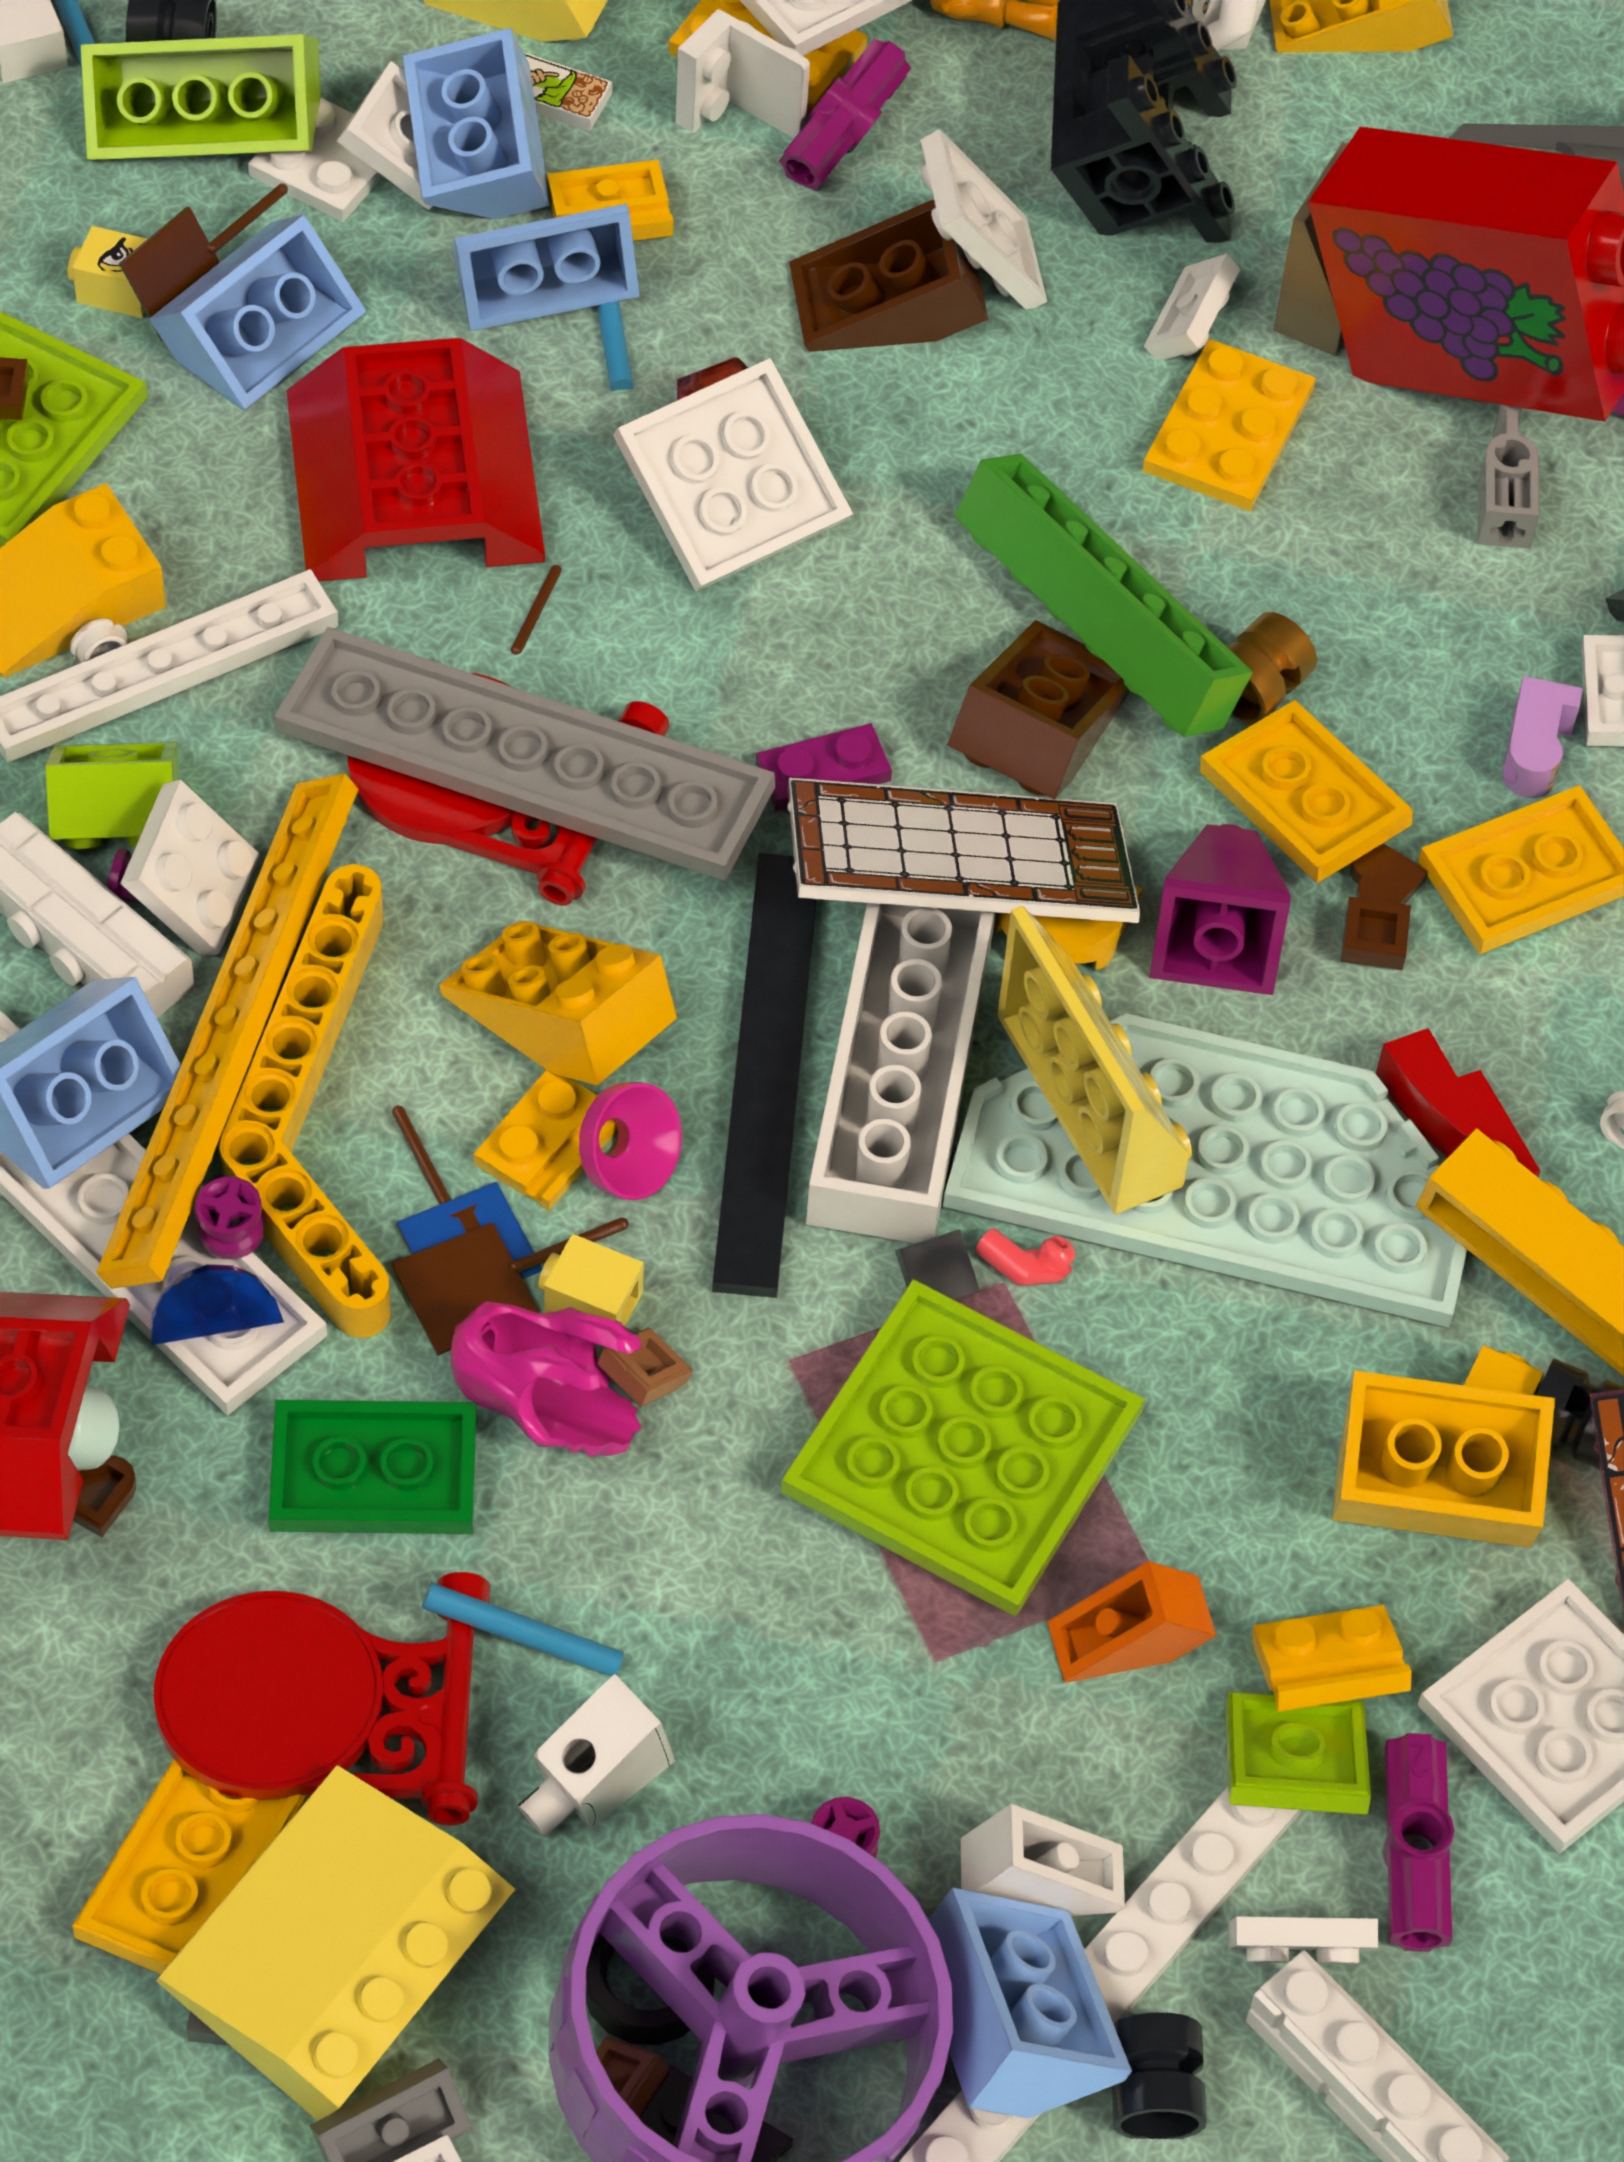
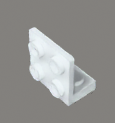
(741, 66)

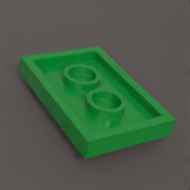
(373, 1467)

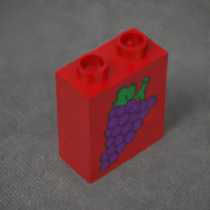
(1477, 270)

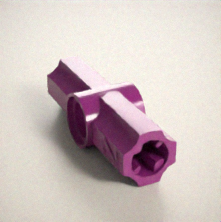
(845, 114)
(1418, 1878)

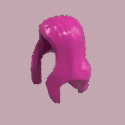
(546, 1375)

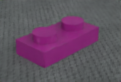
(839, 756)

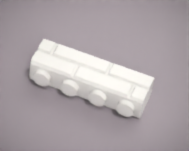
(82, 921)
(1363, 2070)

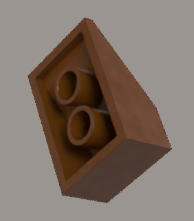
(887, 286)
(1038, 710)

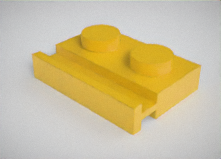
(633, 183)
(539, 1140)
(1331, 1658)

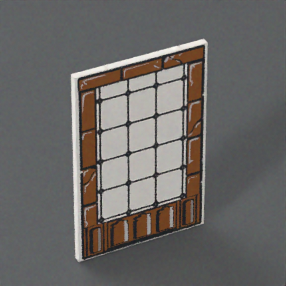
(960, 850)

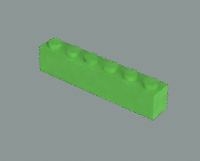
(1103, 595)

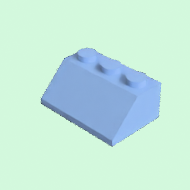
(477, 127)
(546, 267)
(259, 312)
(82, 1078)
(1023, 2006)

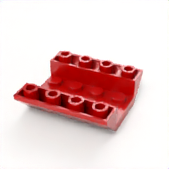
(412, 452)
(43, 1378)

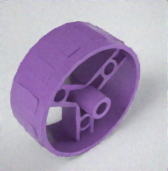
(750, 2029)

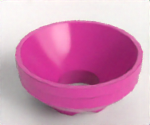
(646, 1141)

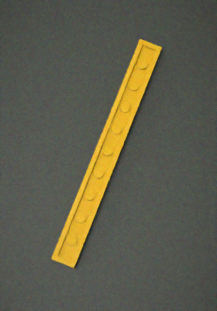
(227, 1034)

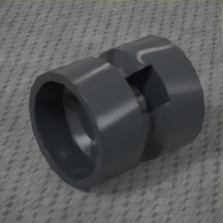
(170, 20)
(1571, 1390)
(1161, 2092)

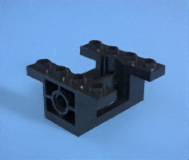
(1114, 116)

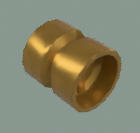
(1280, 662)

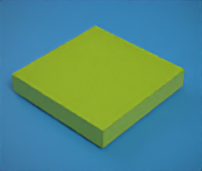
(1297, 1756)

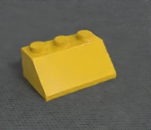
(1444, 1459)

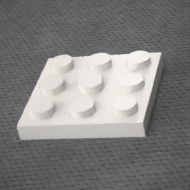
(732, 474)
(1543, 1714)

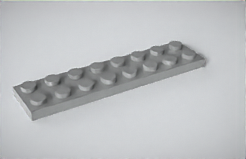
(526, 753)

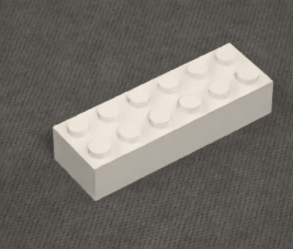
(899, 1071)

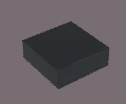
(940, 1264)

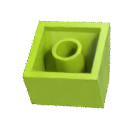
(105, 789)

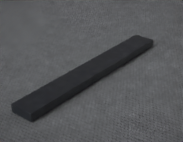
(765, 1084)

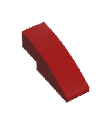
(1440, 1102)

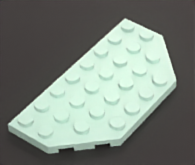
(1289, 1181)

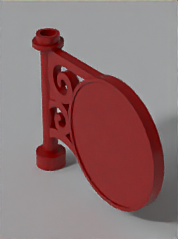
(464, 822)
(288, 1687)

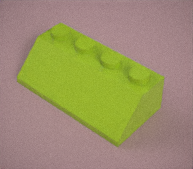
(200, 96)

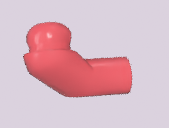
(1030, 1266)

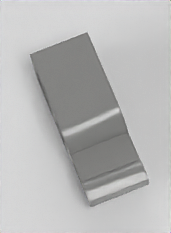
(1508, 485)

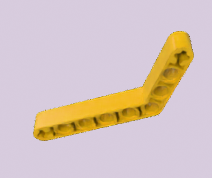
(292, 1086)

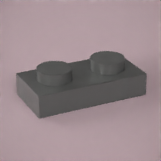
(395, 2119)

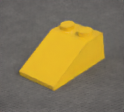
(70, 569)

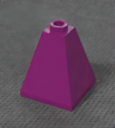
(1222, 914)

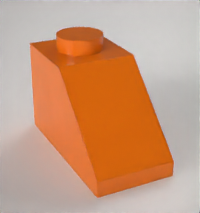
(1132, 1623)

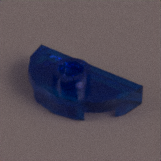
(212, 1303)

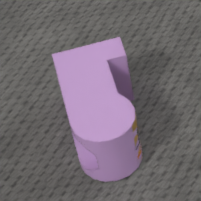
(1533, 745)

